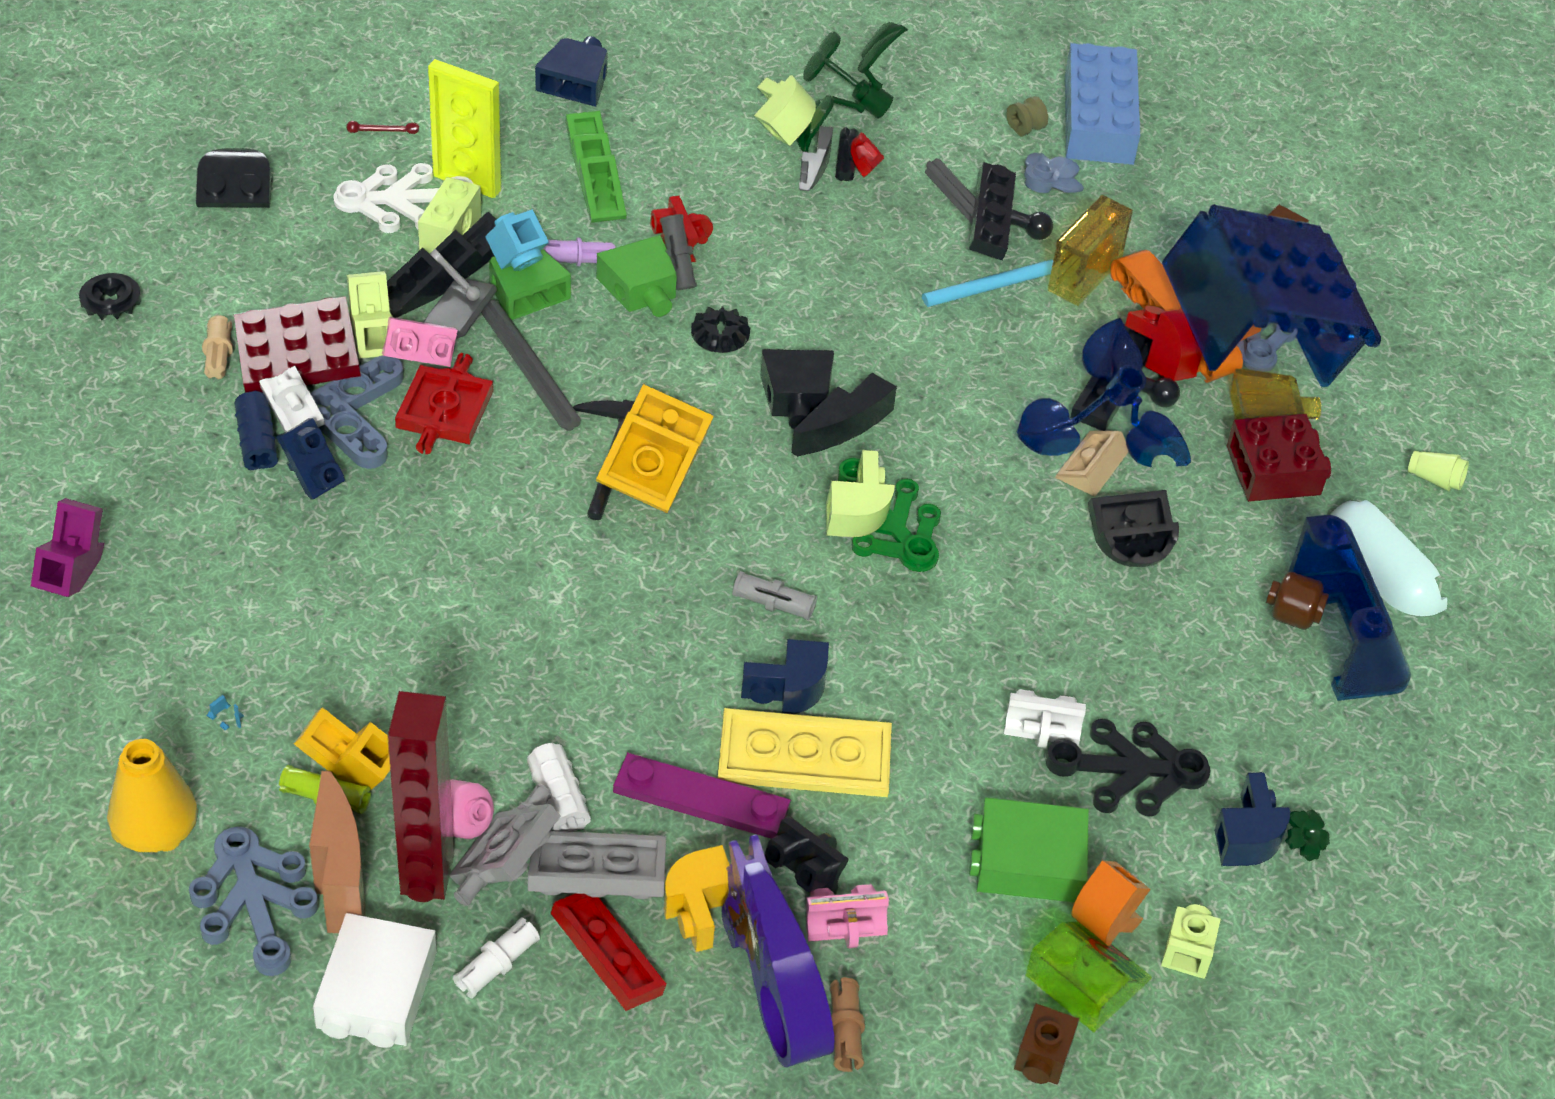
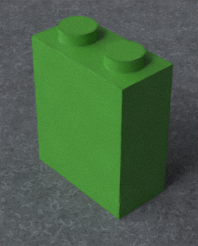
(1030, 849)

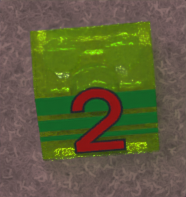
(1084, 973)

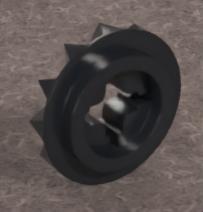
(109, 284)
(733, 336)

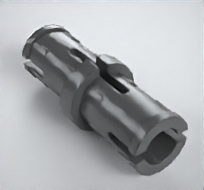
(678, 250)

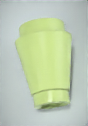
(1439, 468)

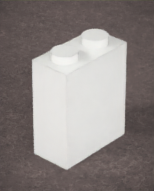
(375, 980)

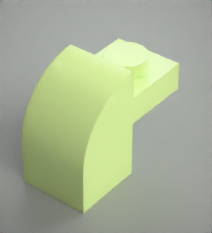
(787, 109)
(368, 312)
(859, 506)

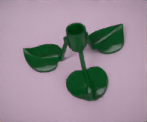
(868, 94)

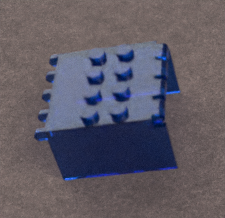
(1266, 269)

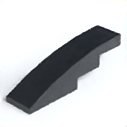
(425, 279)

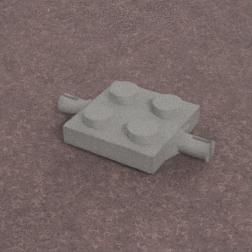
(506, 845)

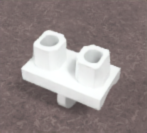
(290, 399)
(1044, 718)

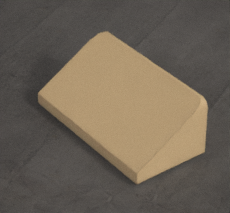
(1094, 461)

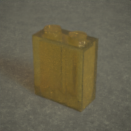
(1088, 248)

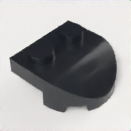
(234, 179)
(1134, 527)

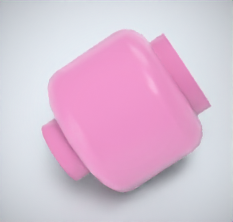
(470, 809)

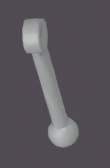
(472, 292)

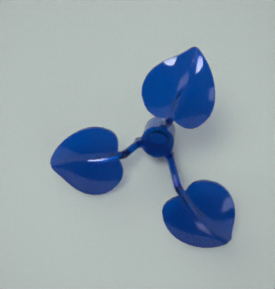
(1114, 355)

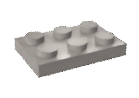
(599, 865)

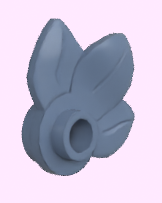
(1046, 173)

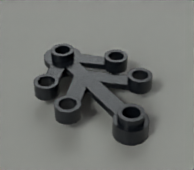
(1132, 764)

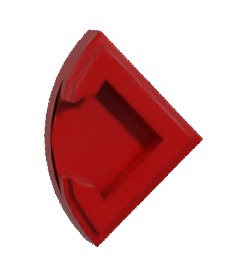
(865, 154)

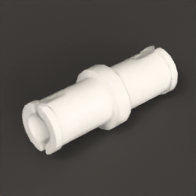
(496, 957)

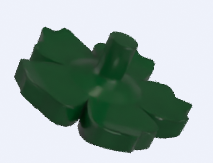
(1307, 834)

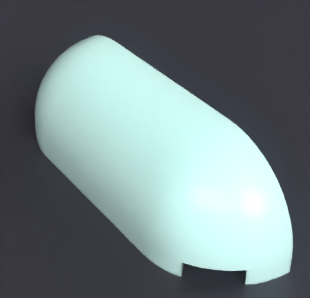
(1397, 566)

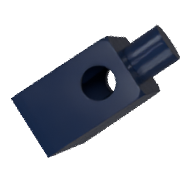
(573, 70)

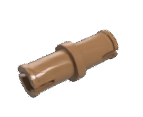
(847, 1025)

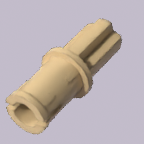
(217, 346)

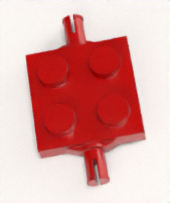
(444, 404)

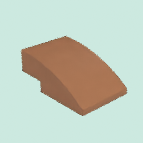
(336, 854)

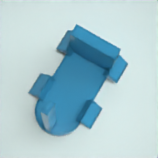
(220, 704)

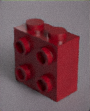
(1278, 457)

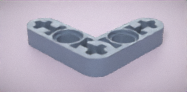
(344, 406)

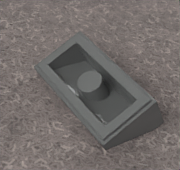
(457, 310)

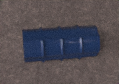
(255, 431)

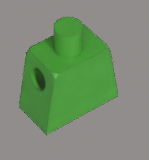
(639, 275)
(531, 288)

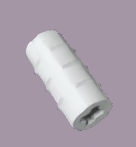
(554, 770)

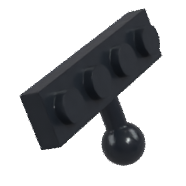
(994, 213)
(1163, 391)

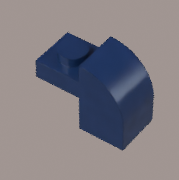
(796, 683)
(1252, 832)

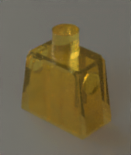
(1268, 395)

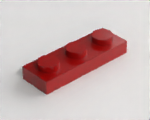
(608, 950)

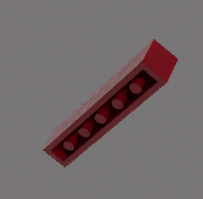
(421, 795)

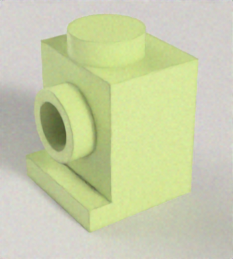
(1192, 934)

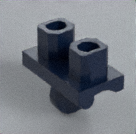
(310, 458)

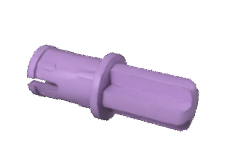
(576, 251)

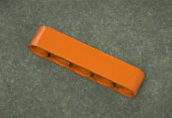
(1148, 285)

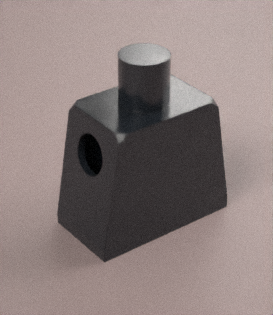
(795, 381)

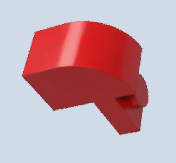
(1174, 346)

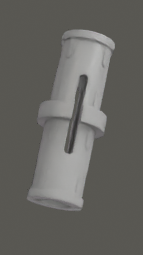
(749, 586)

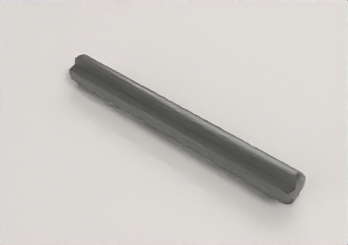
(531, 366)

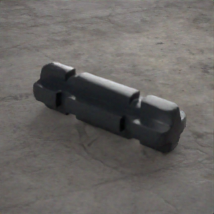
(845, 165)

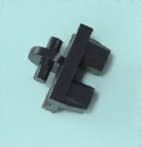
(807, 855)

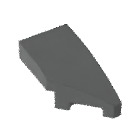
(815, 164)

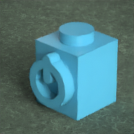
(517, 240)

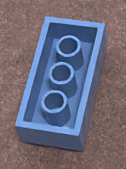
(1102, 104)

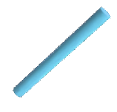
(987, 283)

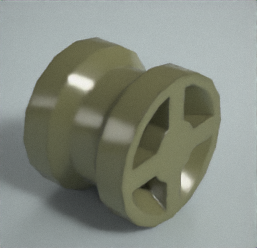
(1027, 116)

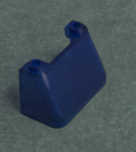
(1376, 660)

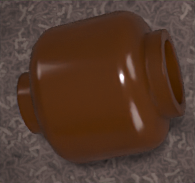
(1297, 600)

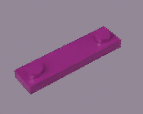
(701, 796)

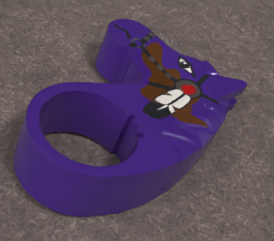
(780, 960)

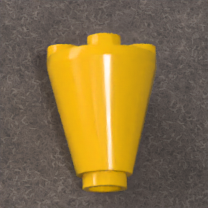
(149, 800)

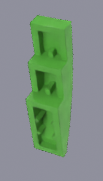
(595, 166)

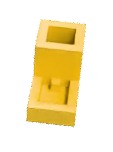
(350, 756)
(693, 888)

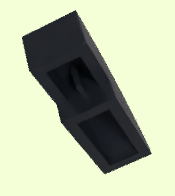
(844, 416)

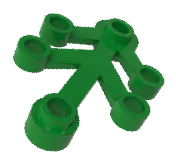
(895, 525)

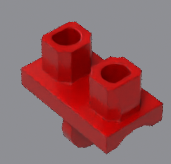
(697, 226)

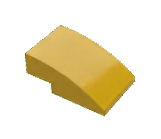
(655, 448)

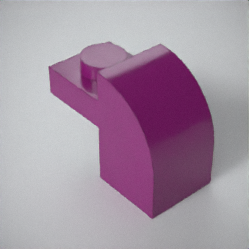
(73, 552)

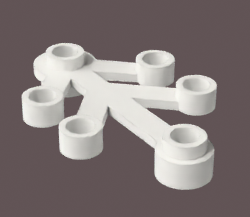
(361, 197)

